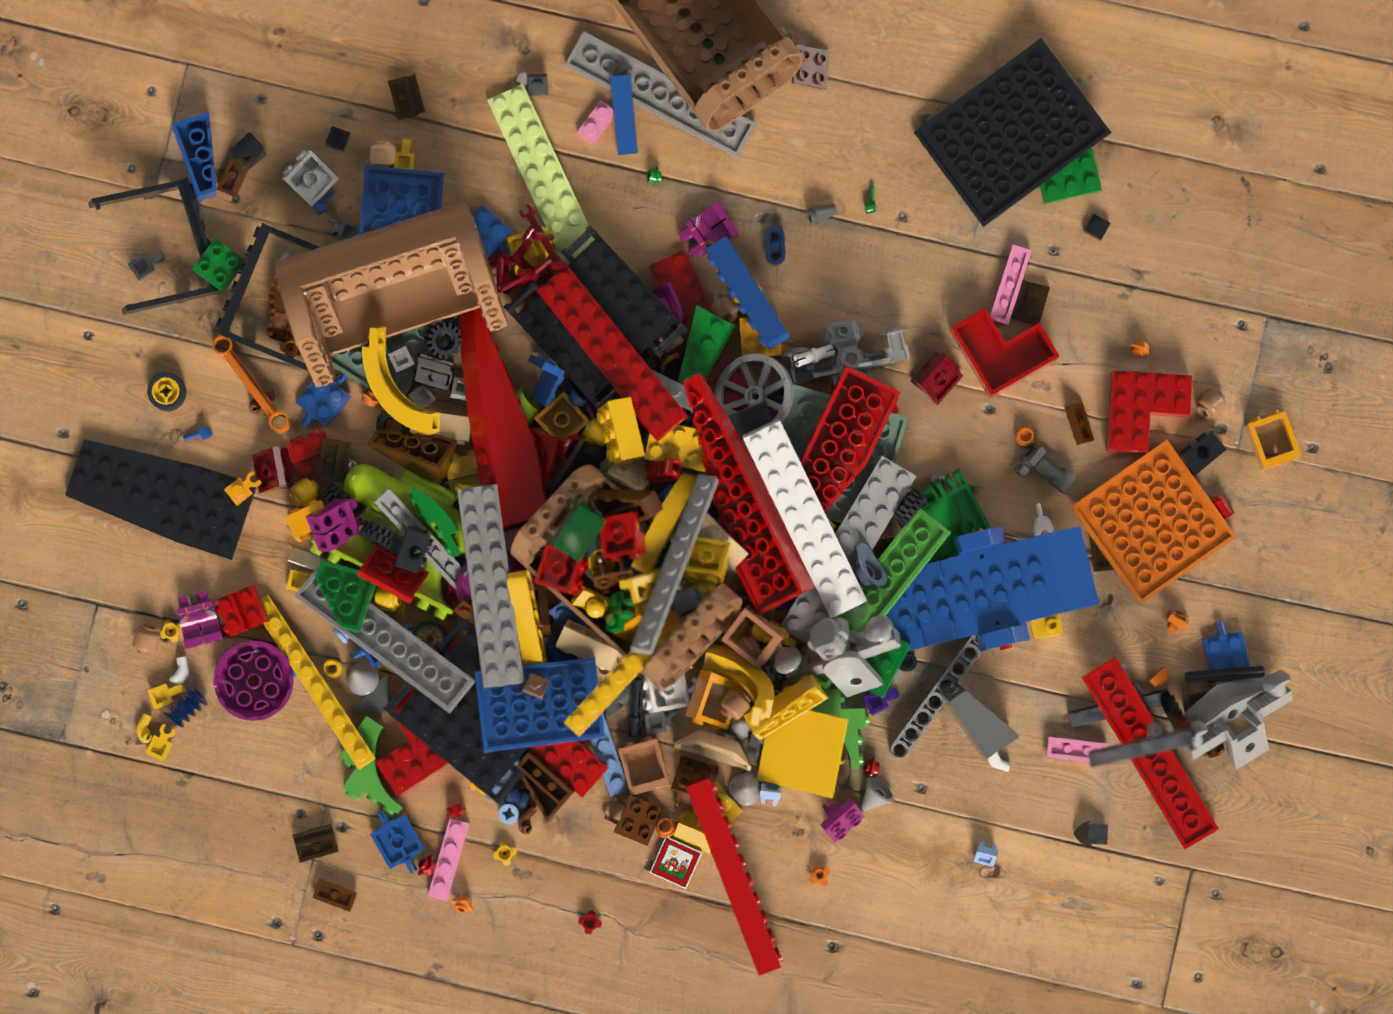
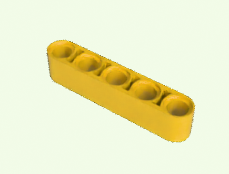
(526, 618)

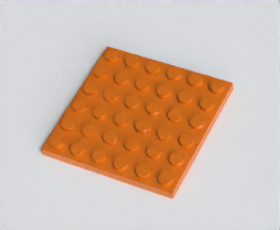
(1153, 522)

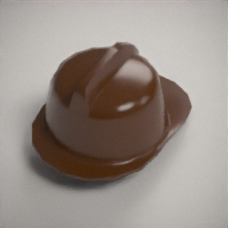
(670, 365)

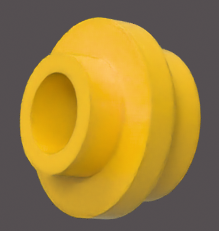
(325, 668)

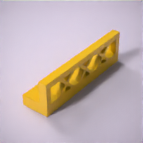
(642, 580)

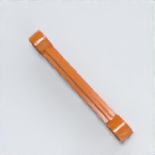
(251, 384)

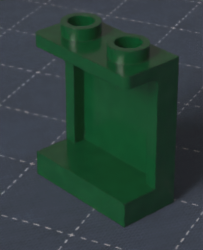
(576, 530)

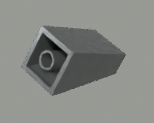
(980, 724)

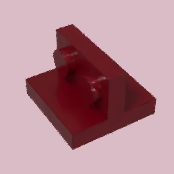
(937, 377)
(273, 469)

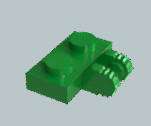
(618, 611)

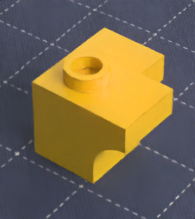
(1046, 627)

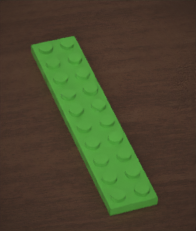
(902, 564)

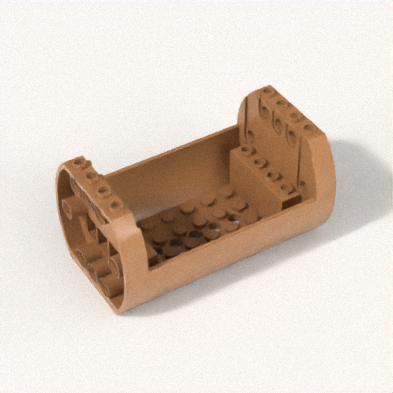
(742, 31)
(390, 279)
(685, 644)

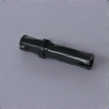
(635, 716)

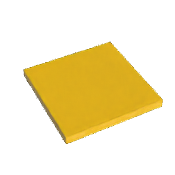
(805, 753)

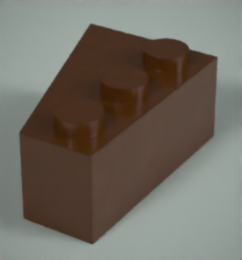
(617, 502)
(545, 786)

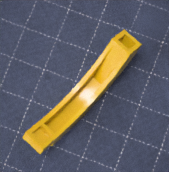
(387, 391)
(665, 522)
(753, 680)

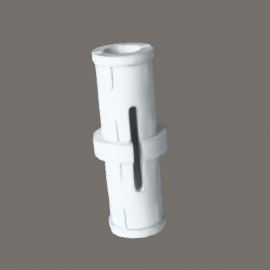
(814, 355)

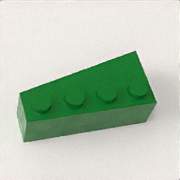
(705, 344)

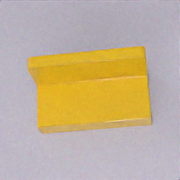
(691, 833)

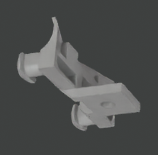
(1244, 698)

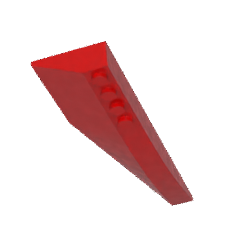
(499, 430)
(846, 433)
(746, 510)

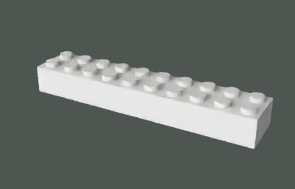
(804, 518)

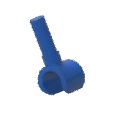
(319, 206)
(204, 432)

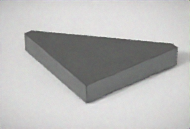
(375, 700)

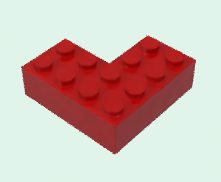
(1000, 362)
(1135, 398)
(410, 762)

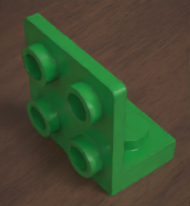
(218, 265)

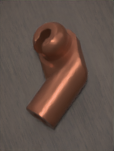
(255, 408)
(524, 822)

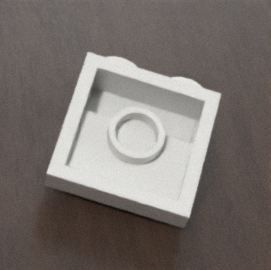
(309, 177)
(665, 700)

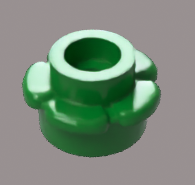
(654, 176)

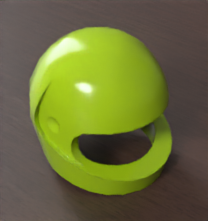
(529, 406)

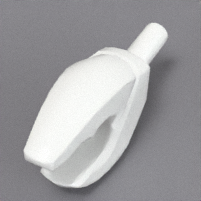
(1042, 522)

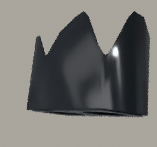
(249, 149)

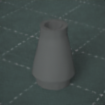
(819, 213)

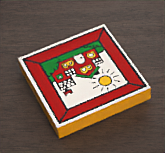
(676, 862)

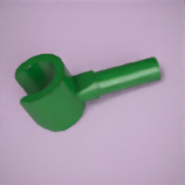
(870, 207)

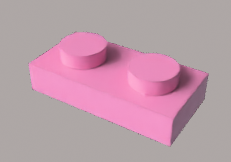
(596, 122)

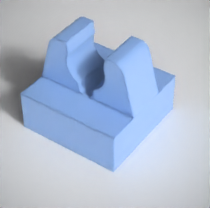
(770, 791)
(986, 855)

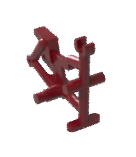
(527, 271)

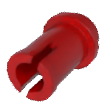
(1222, 506)

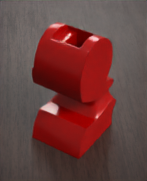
(664, 470)

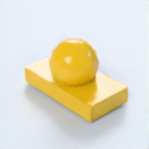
(591, 601)
(731, 810)

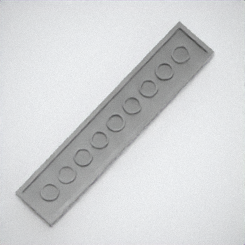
(652, 92)
(861, 524)
(488, 585)
(397, 650)

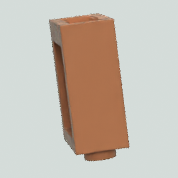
(778, 636)
(645, 742)

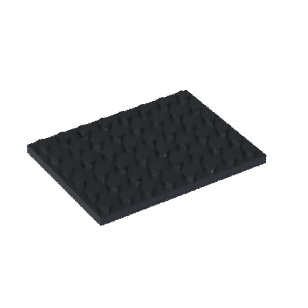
(1012, 132)

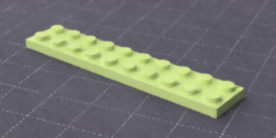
(540, 168)

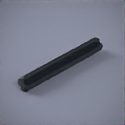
(1224, 674)

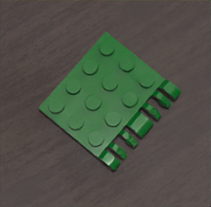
(954, 510)

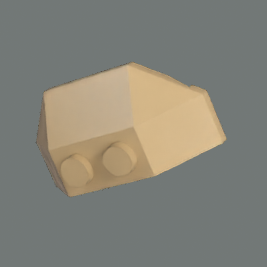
(713, 530)
(715, 747)

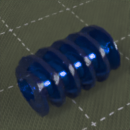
(186, 707)

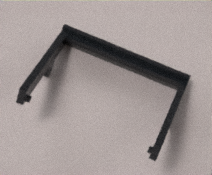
(197, 228)
(239, 288)
(1156, 740)

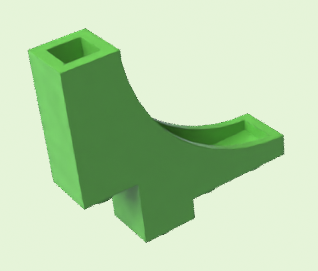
(856, 720)
(367, 778)

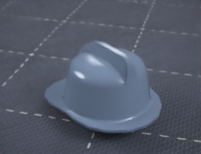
(868, 568)

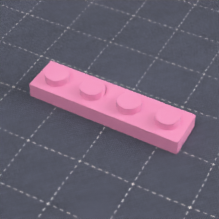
(1010, 285)
(448, 859)

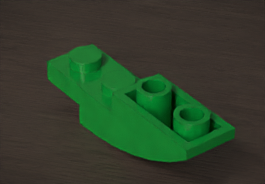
(433, 513)

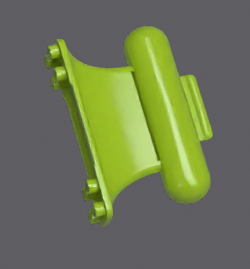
(365, 485)

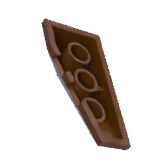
(420, 454)

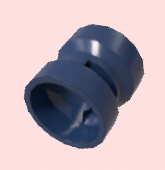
(519, 796)

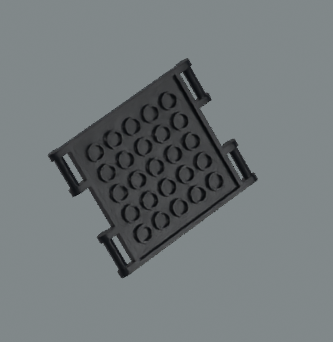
(622, 297)
(459, 733)

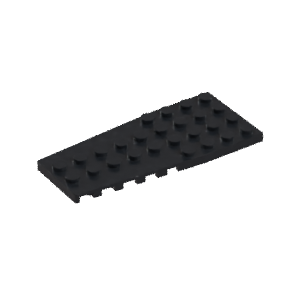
(161, 496)

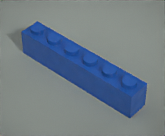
(747, 293)

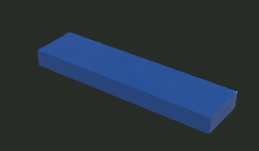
(624, 114)

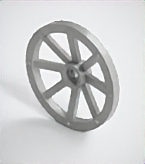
(753, 390)

